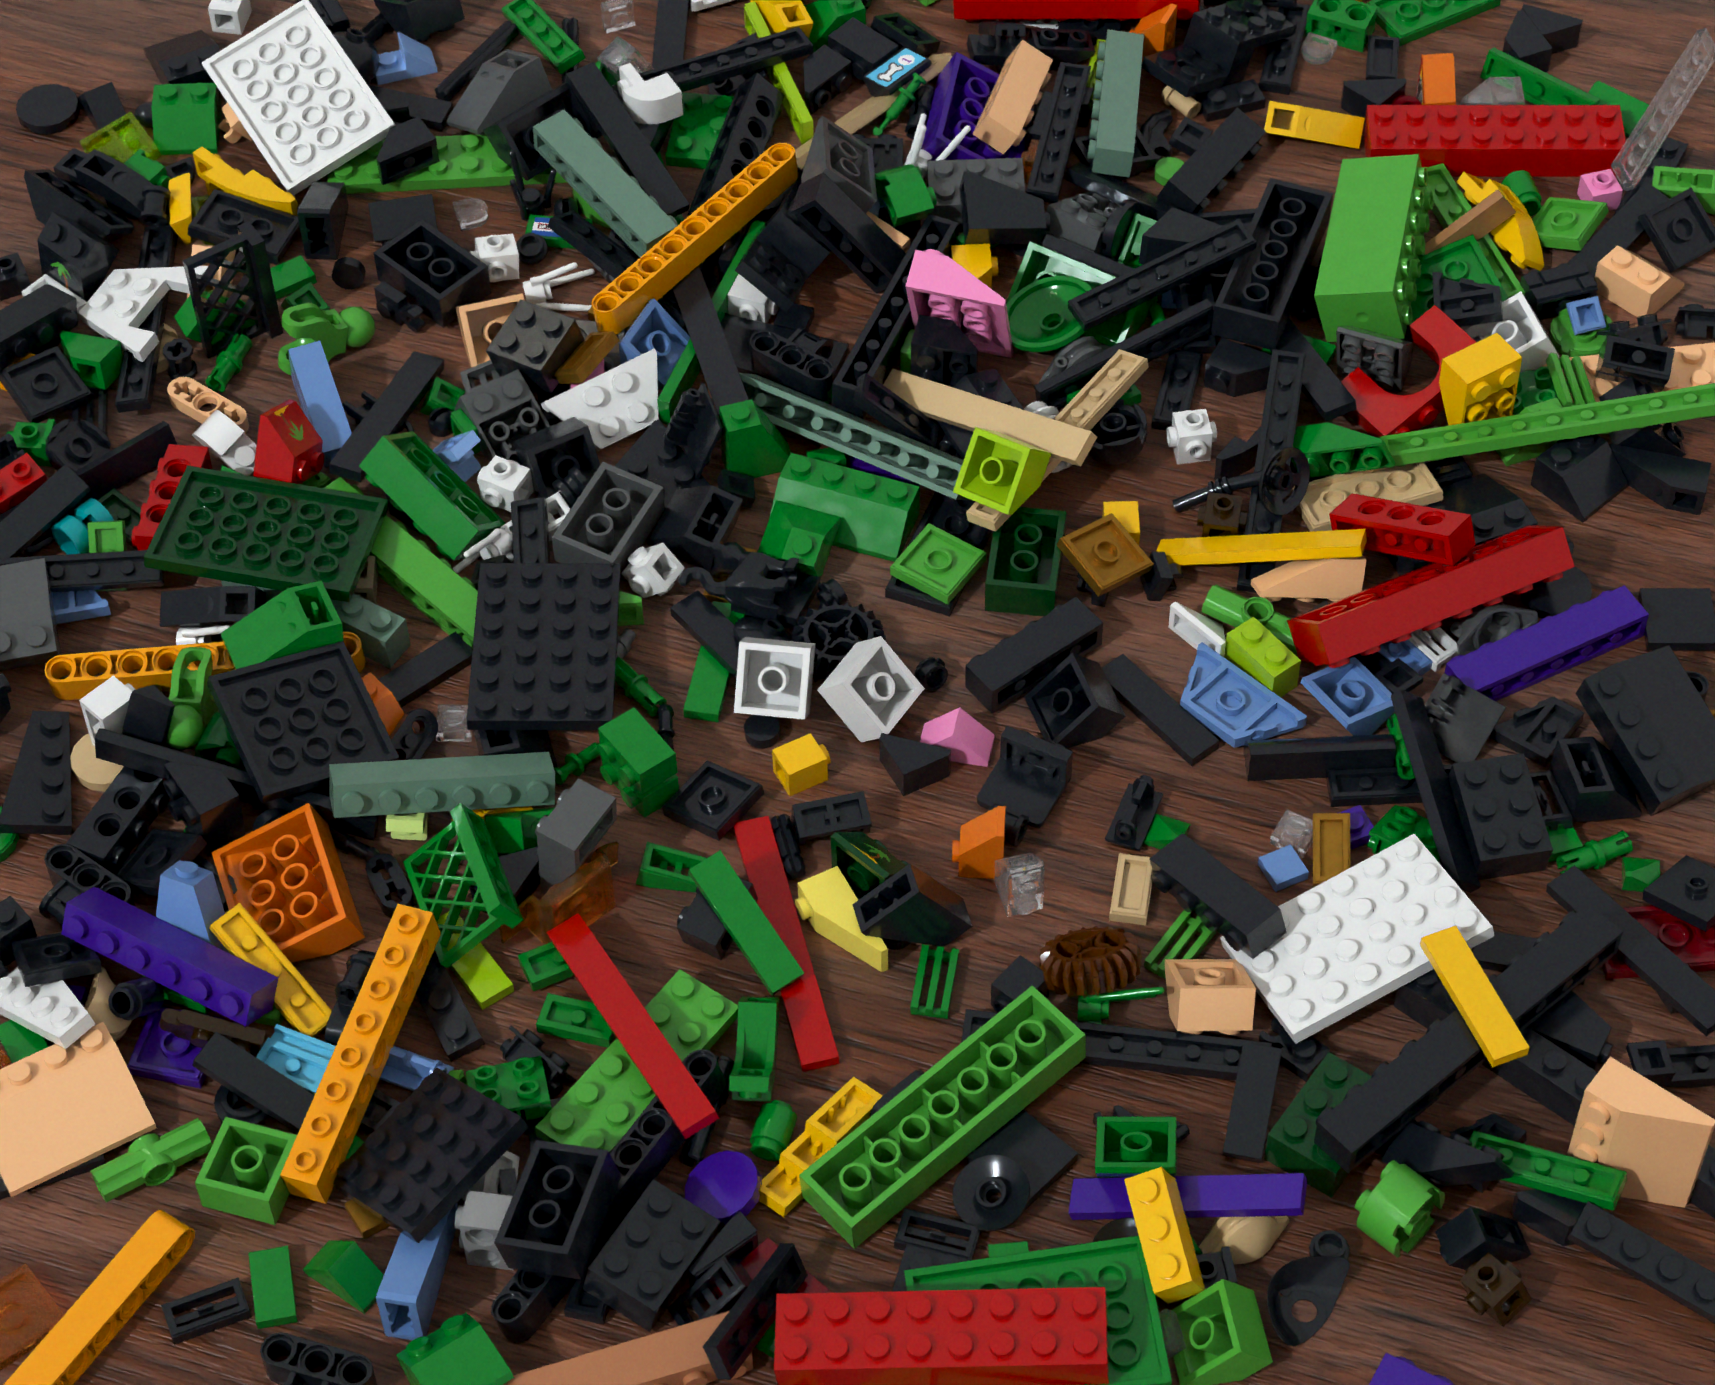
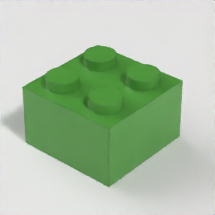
(245, 1171)

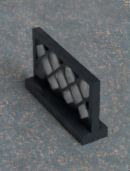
(255, 283)

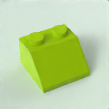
(1000, 470)

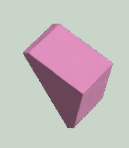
(961, 734)

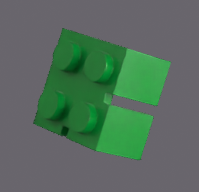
(637, 762)

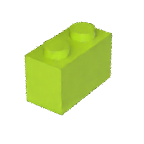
(1263, 657)

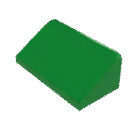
(1631, 108)

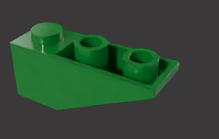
(1340, 450)

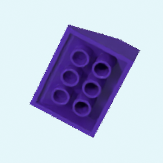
(957, 102)

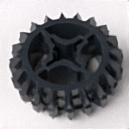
(835, 633)

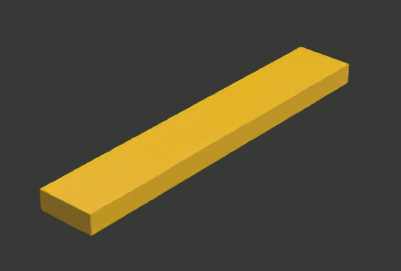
(1264, 547)

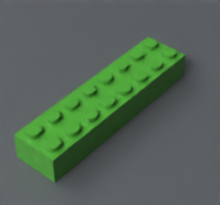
(942, 1116)

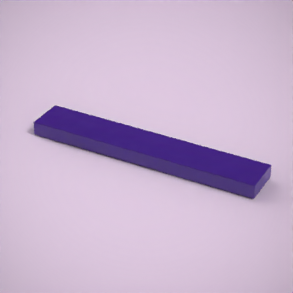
(1200, 1195)

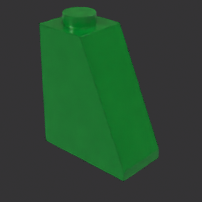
(751, 441)

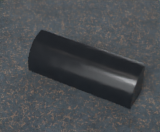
(1314, 756)

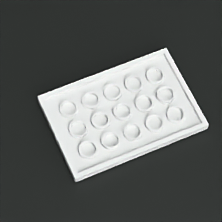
(299, 96)
(1359, 937)

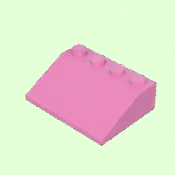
(948, 291)

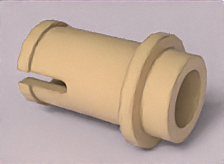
(1187, 106)

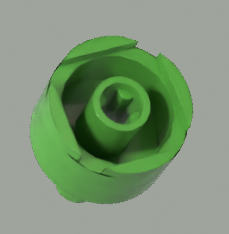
(1398, 1208)

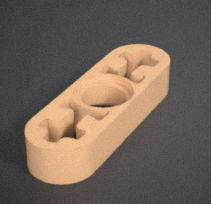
(200, 396)

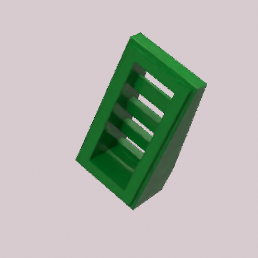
(662, 878)

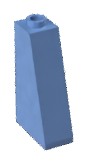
(319, 397)
(414, 1279)

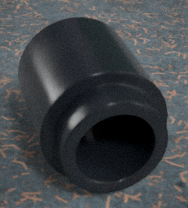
(136, 998)

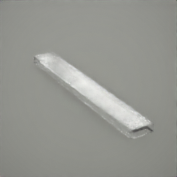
(1664, 110)

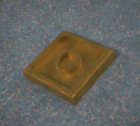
(1105, 554)

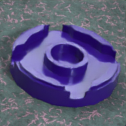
(724, 1185)

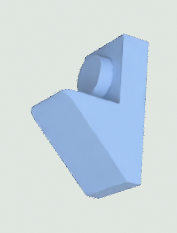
(409, 62)
(459, 455)

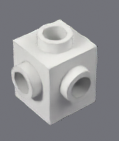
(500, 256)
(1191, 436)
(504, 482)
(652, 570)

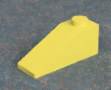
(828, 906)

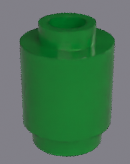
(1525, 189)
(772, 1130)

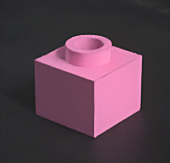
(1600, 187)

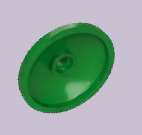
(1041, 314)

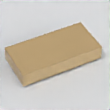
(1131, 890)

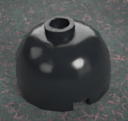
(360, 52)
(1119, 434)

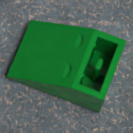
(285, 625)

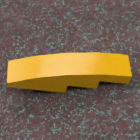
(823, 1131)

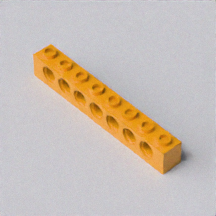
(361, 1054)

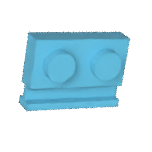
(297, 1056)

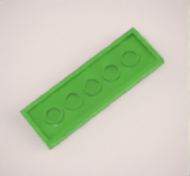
(613, 1091)

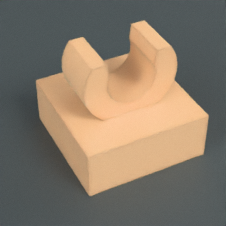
(232, 126)

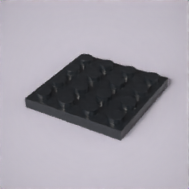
(300, 717)
(428, 1154)

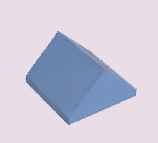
(655, 330)
(1352, 696)

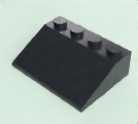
(1492, 511)
(1654, 726)

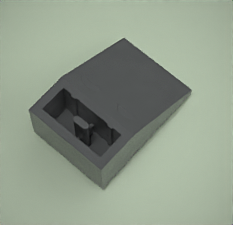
(498, 90)
(1081, 219)
(1377, 355)
(503, 414)
(572, 831)

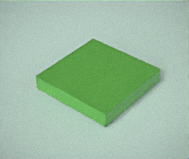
(1568, 222)
(938, 563)

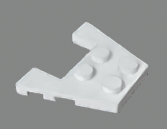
(127, 300)

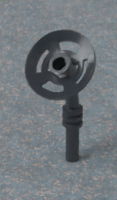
(1275, 477)

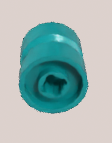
(72, 531)

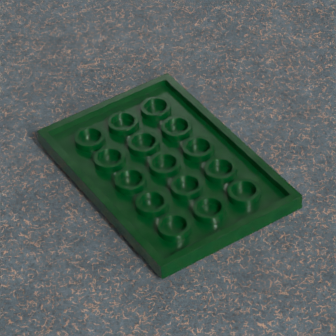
(266, 532)

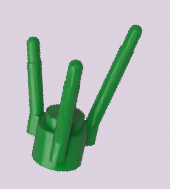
(1095, 1008)

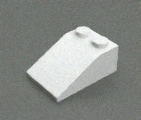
(1520, 330)

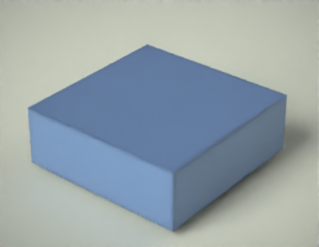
(1283, 868)

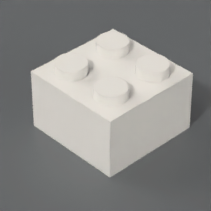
(774, 678)
(871, 689)

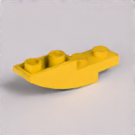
(249, 186)
(1514, 234)

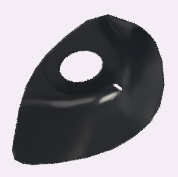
(1308, 1279)

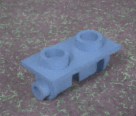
(409, 1069)

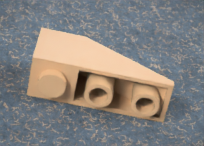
(1312, 579)

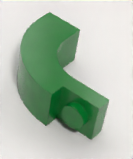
(755, 1049)

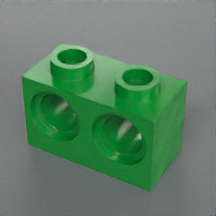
(1343, 21)

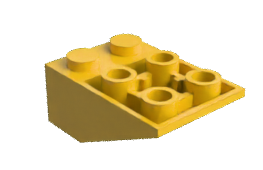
(1480, 381)

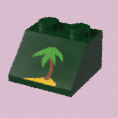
(863, 861)

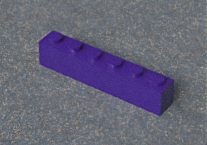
(1552, 645)
(169, 956)

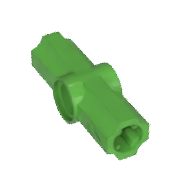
(1237, 609)
(152, 1159)

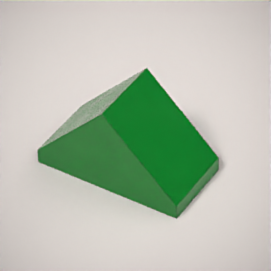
(347, 1273)

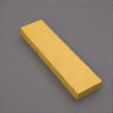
(293, 994)
(1474, 996)

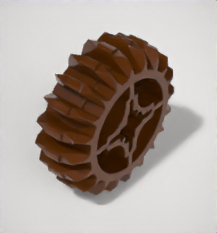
(1090, 961)

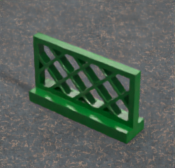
(481, 871)

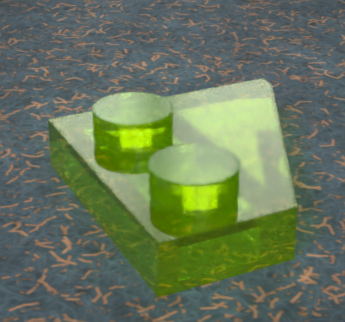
(121, 140)

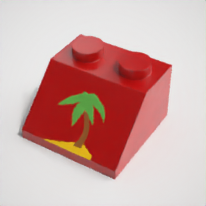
(287, 445)

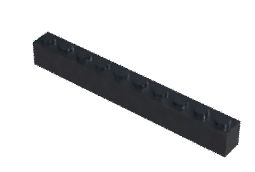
(1449, 1049)
(1544, 1074)

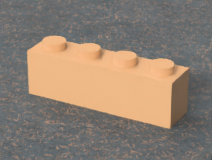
(1013, 98)

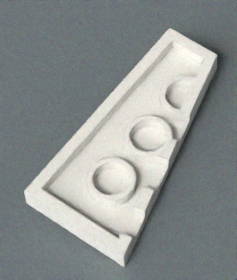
(44, 1009)

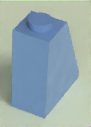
(190, 900)

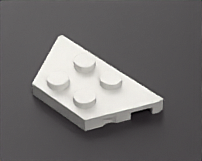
(614, 401)

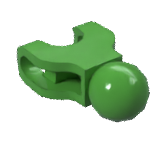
(349, 328)
(191, 698)

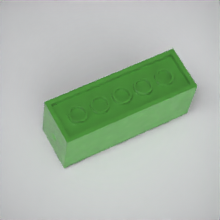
(1374, 245)

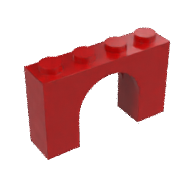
(1390, 414)

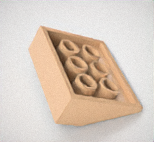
(66, 1109)
(1642, 1131)

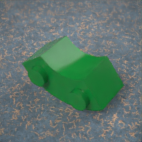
(904, 194)

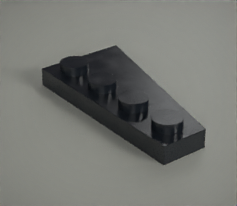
(41, 781)

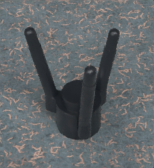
(530, 200)

